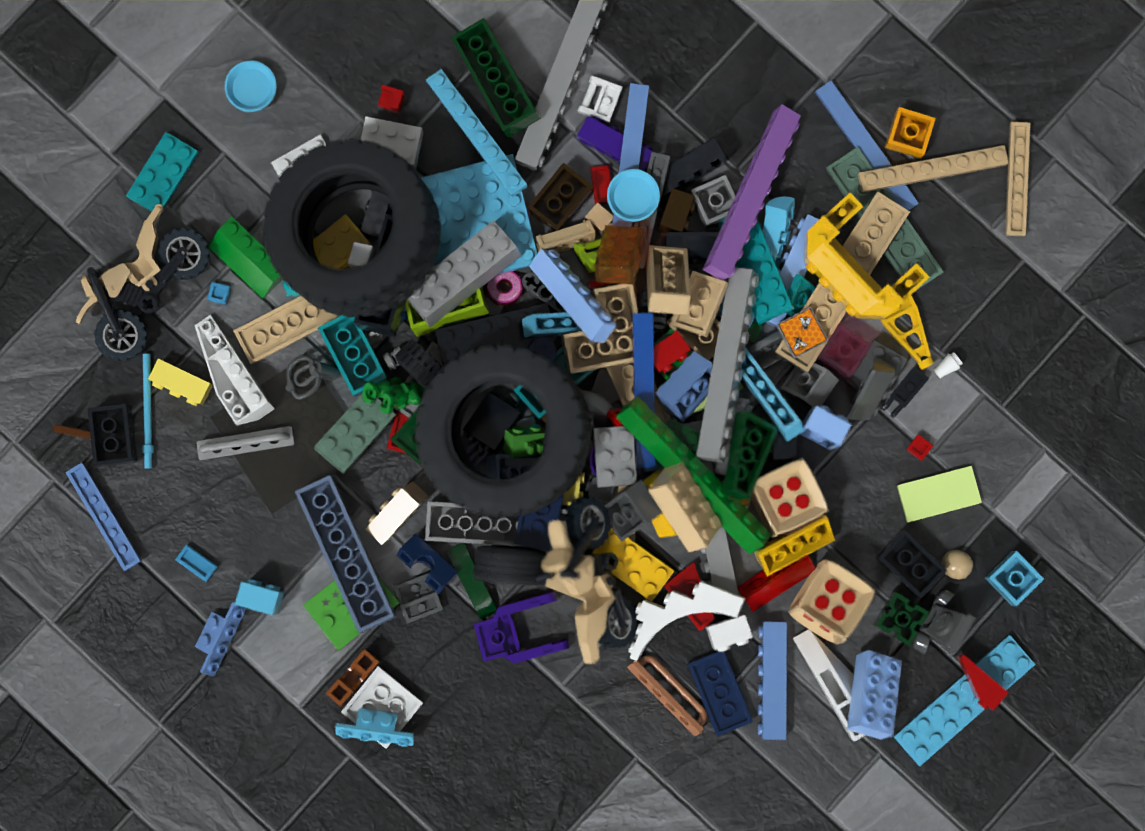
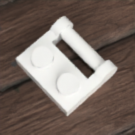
(606, 101)

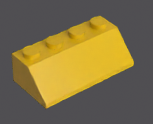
(794, 545)

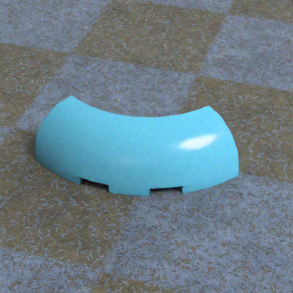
(776, 224)

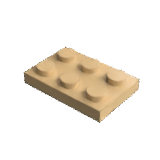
(704, 304)

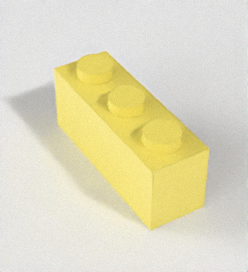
(180, 383)

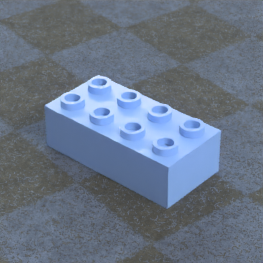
(824, 427)
(874, 695)

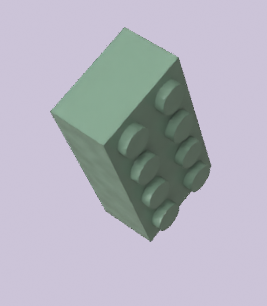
(353, 433)

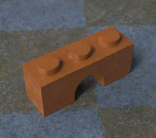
(353, 677)

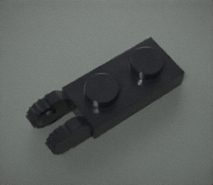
(906, 390)

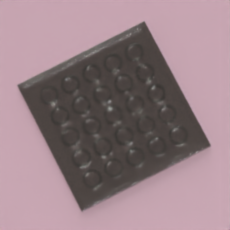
(284, 470)

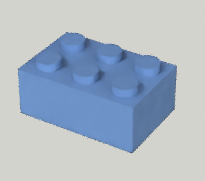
(686, 387)

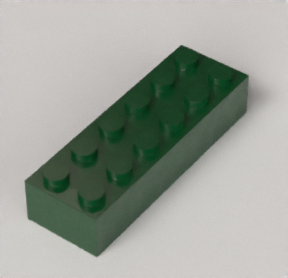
(495, 78)

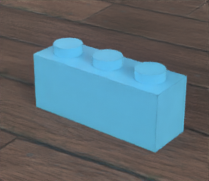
(549, 325)

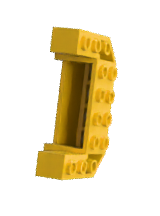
(845, 275)

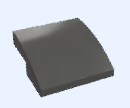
(417, 598)

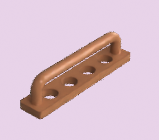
(665, 698)

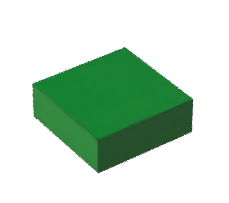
(754, 331)

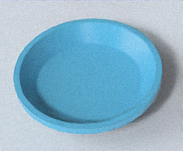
(250, 86)
(633, 195)

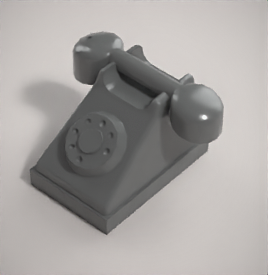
(947, 627)

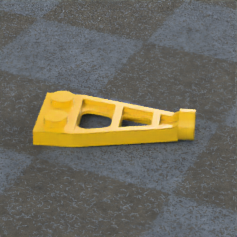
(909, 307)

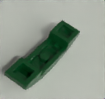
(475, 589)

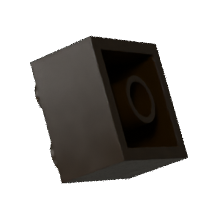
(676, 212)

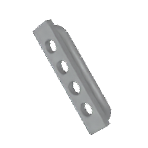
(283, 434)

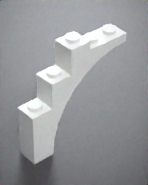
(654, 616)

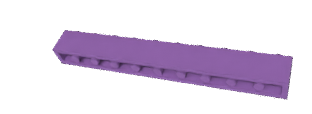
(752, 192)

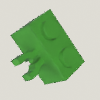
(524, 441)

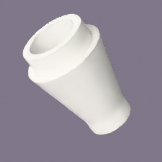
(948, 365)

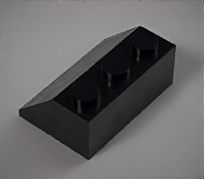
(697, 244)

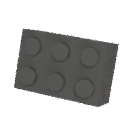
(632, 510)

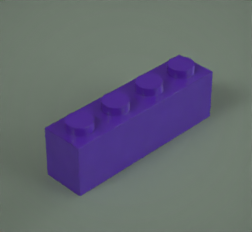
(609, 141)

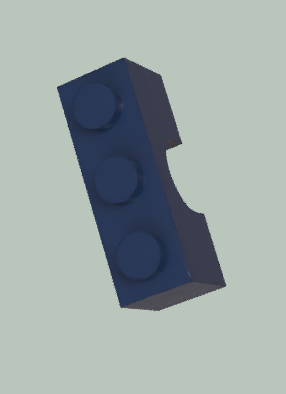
(418, 551)

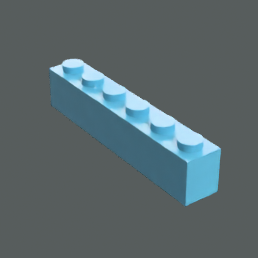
(770, 398)

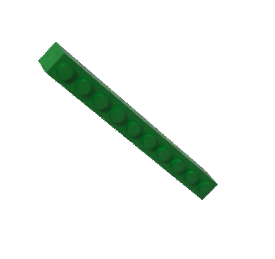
(671, 451)

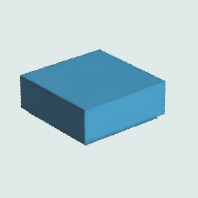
(219, 293)

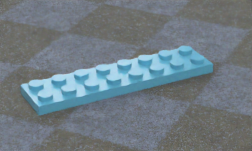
(958, 705)

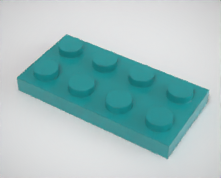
(162, 173)

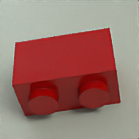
(670, 351)

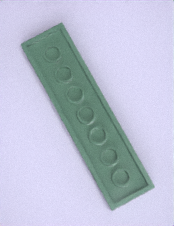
(906, 247)

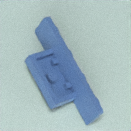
(217, 637)

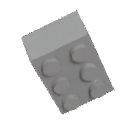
(614, 457)

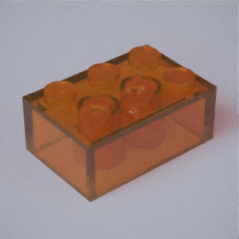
(619, 254)

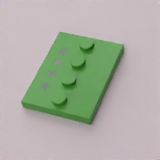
(333, 615)

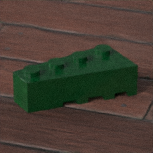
(747, 454)

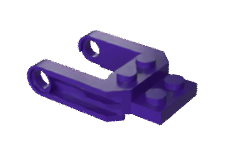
(499, 638)

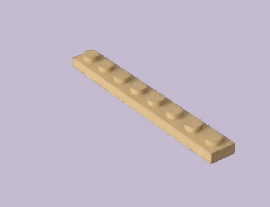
(932, 169)

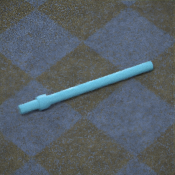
(147, 448)

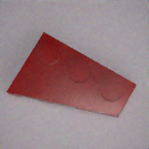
(685, 583)

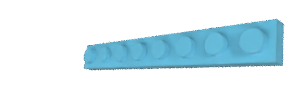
(476, 133)

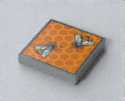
(802, 332)

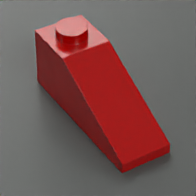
(982, 685)

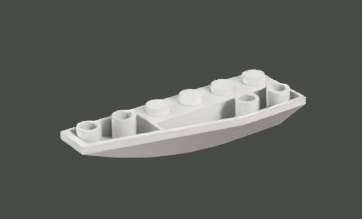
(230, 375)
(831, 675)

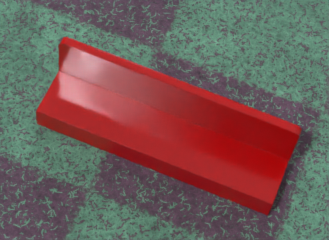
(764, 588)

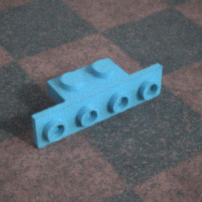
(375, 726)

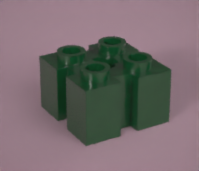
(913, 616)

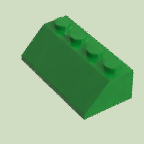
(245, 257)

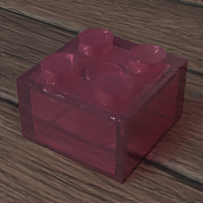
(844, 351)

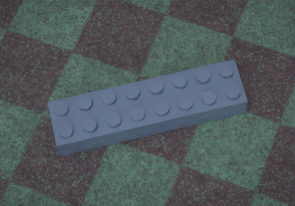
(345, 554)

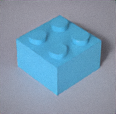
(1014, 578)
(260, 598)

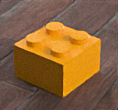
(910, 132)

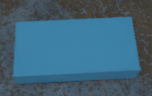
(196, 563)

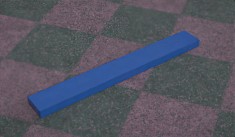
(643, 375)

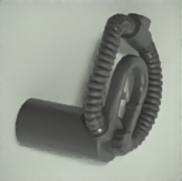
(317, 370)

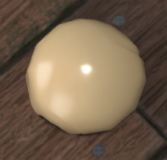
(957, 564)

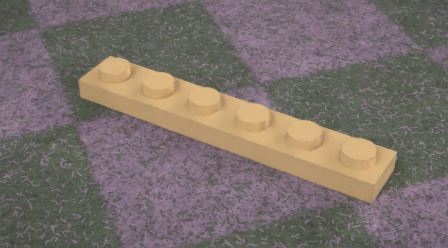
(1017, 179)

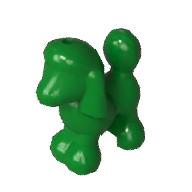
(394, 393)

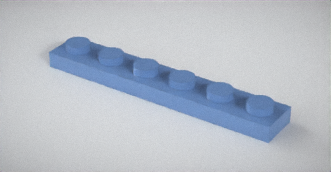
(103, 516)

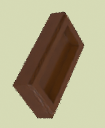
(71, 431)

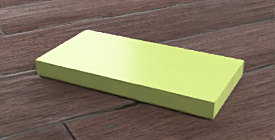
(939, 494)

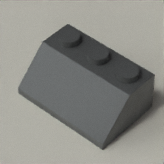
(872, 390)

